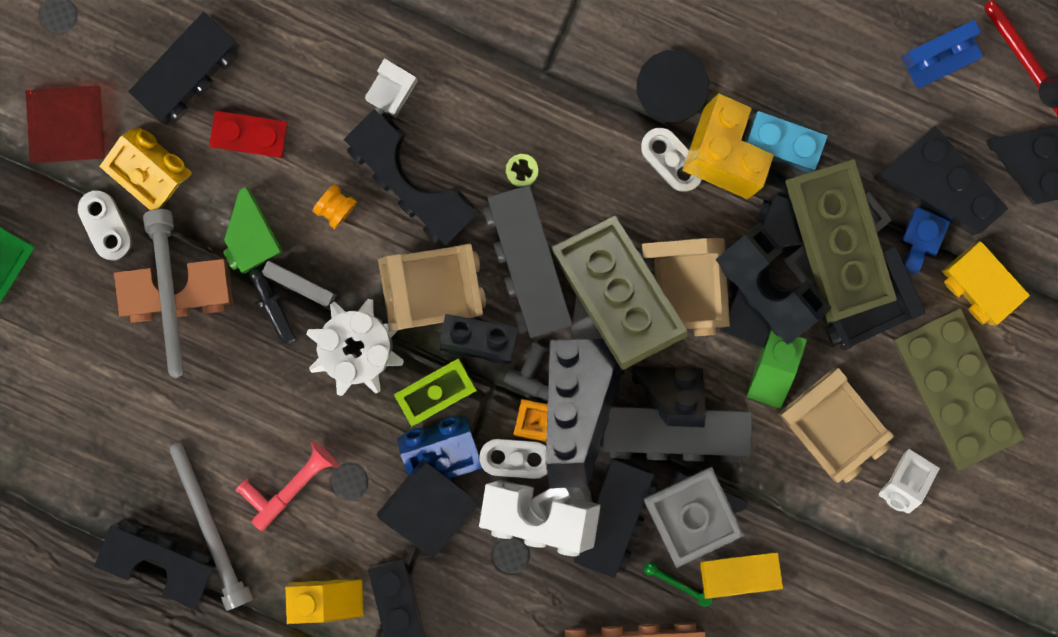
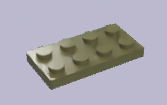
(841, 240)
(619, 292)
(958, 389)

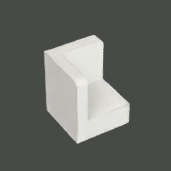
(391, 88)

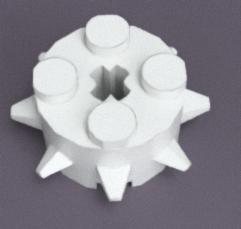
(346, 367)

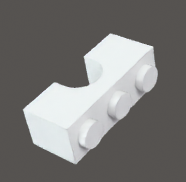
(510, 513)

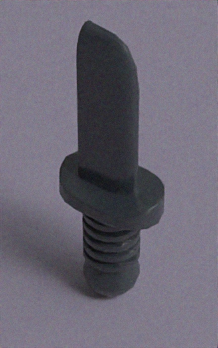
(271, 305)

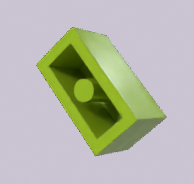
(435, 392)

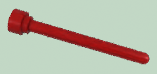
(1016, 43)

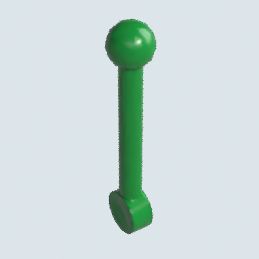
(652, 569)

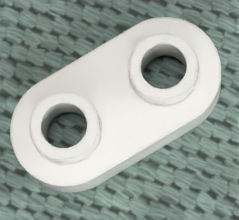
(669, 161)
(105, 224)
(515, 458)

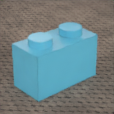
(787, 141)

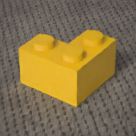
(721, 155)

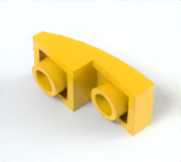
(741, 575)

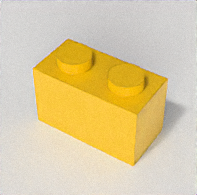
(984, 284)

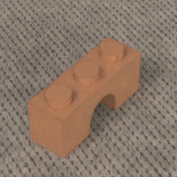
(206, 288)

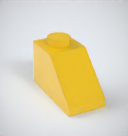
(324, 601)

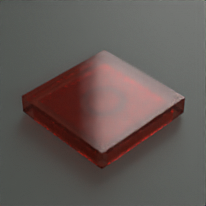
(65, 124)

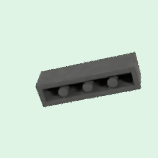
(529, 262)
(644, 431)

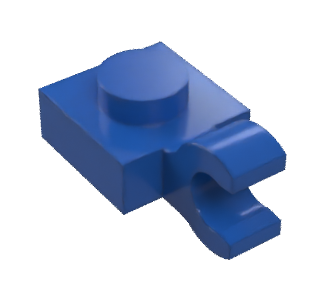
(923, 236)

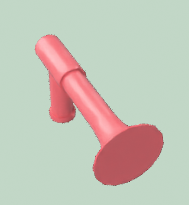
(270, 510)

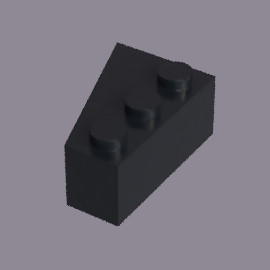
(943, 182)

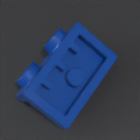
(943, 55)
(444, 445)

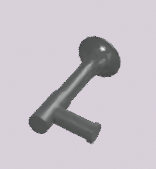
(524, 379)

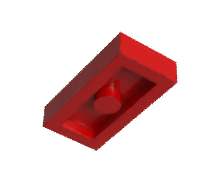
(248, 134)

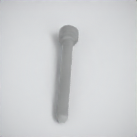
(158, 225)
(234, 592)

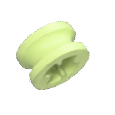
(532, 165)

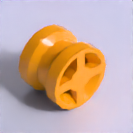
(334, 206)

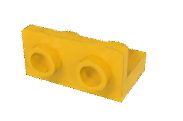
(145, 168)

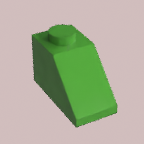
(249, 235)
(775, 370)

